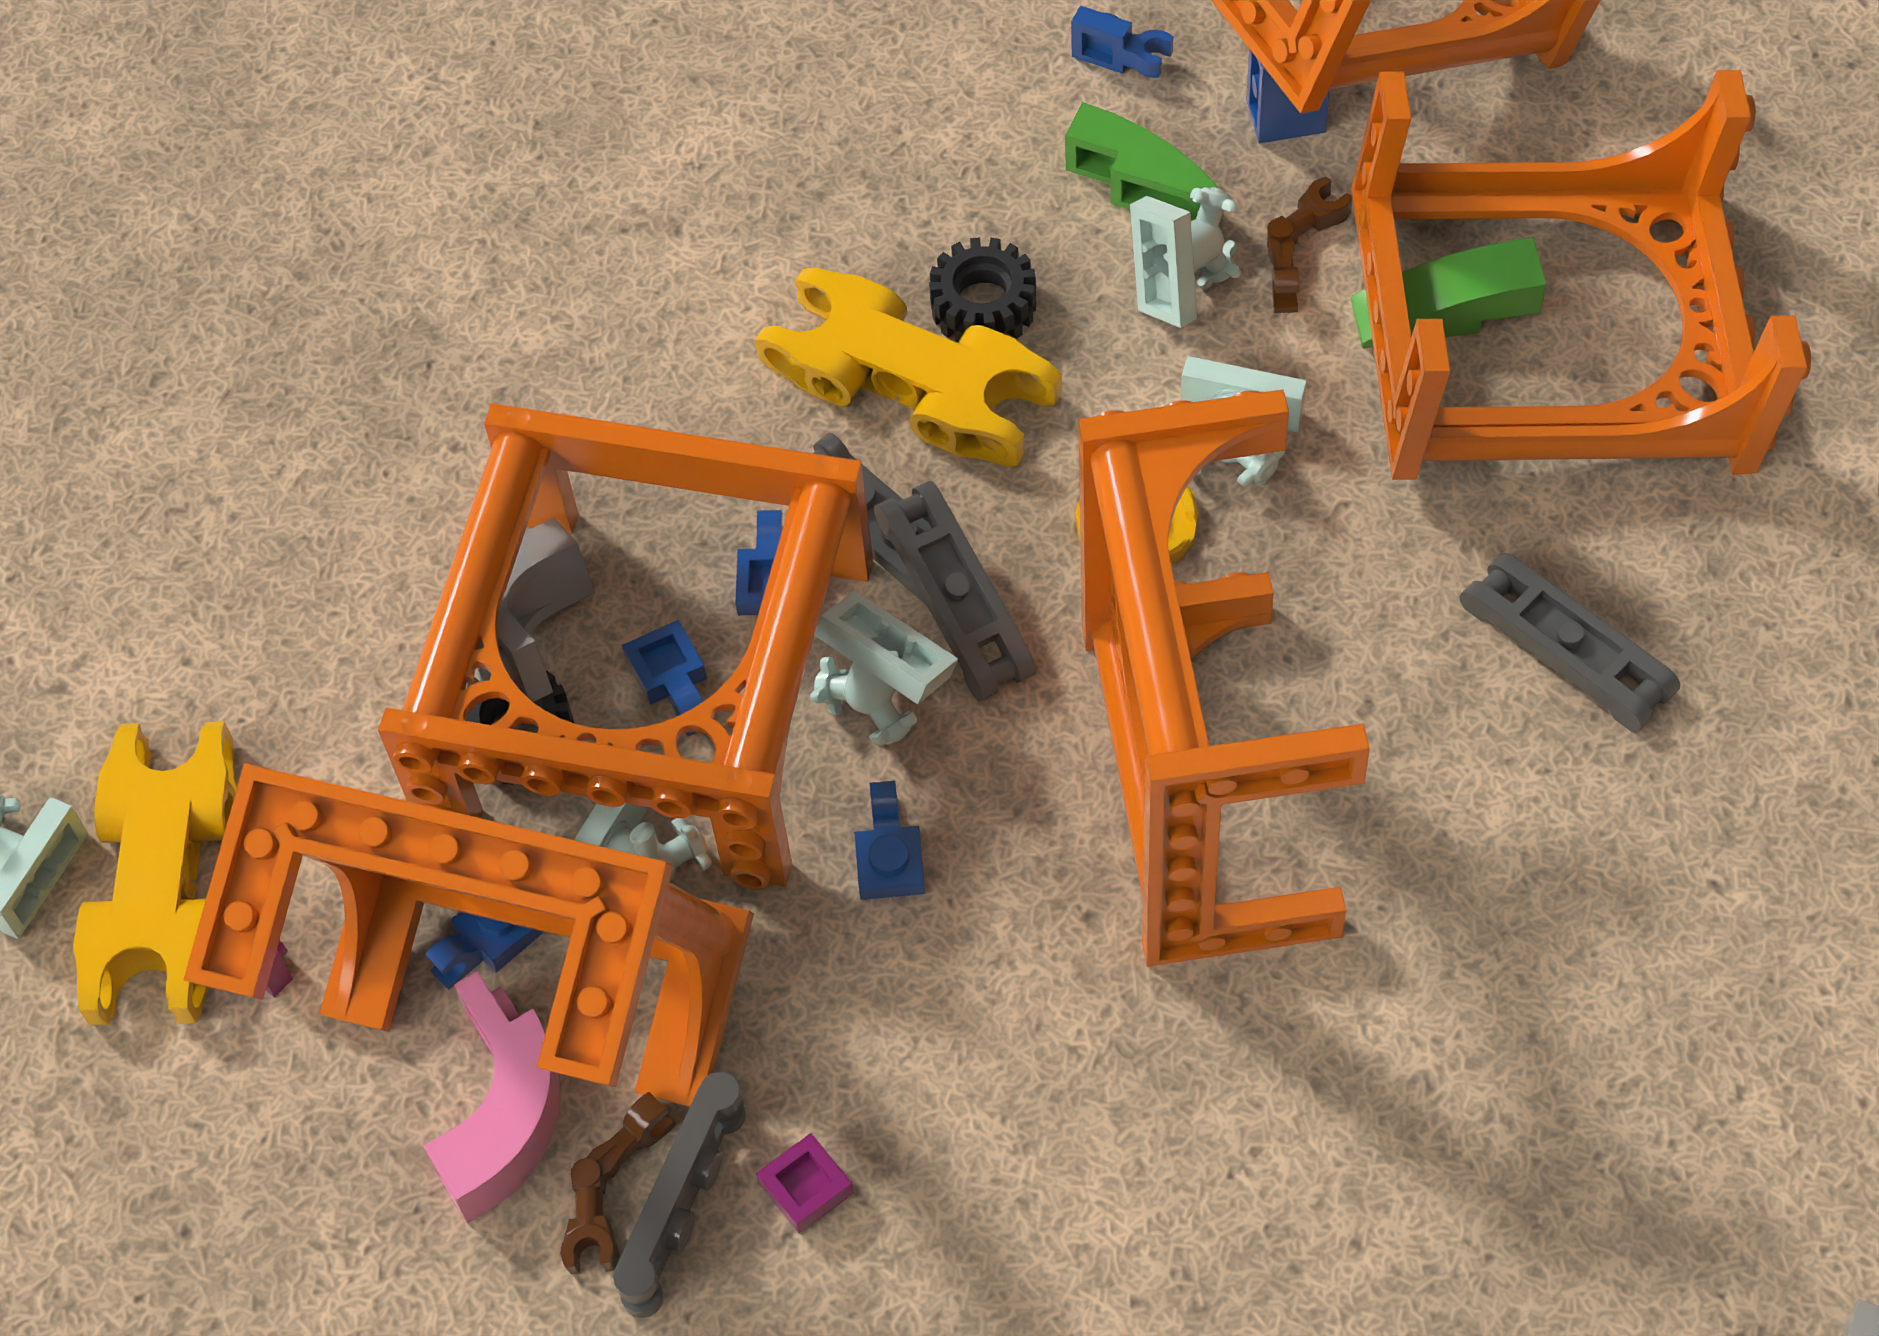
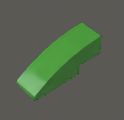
(1131, 161)
(1468, 288)

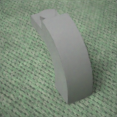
(543, 581)

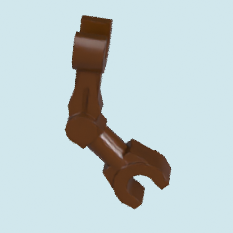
(1284, 234)
(642, 1126)

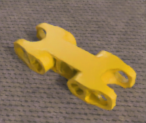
(943, 380)
(153, 905)

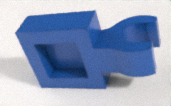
(1110, 43)
(756, 564)
(667, 667)
(890, 854)
(477, 941)

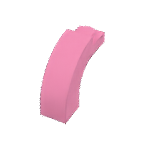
(513, 1126)

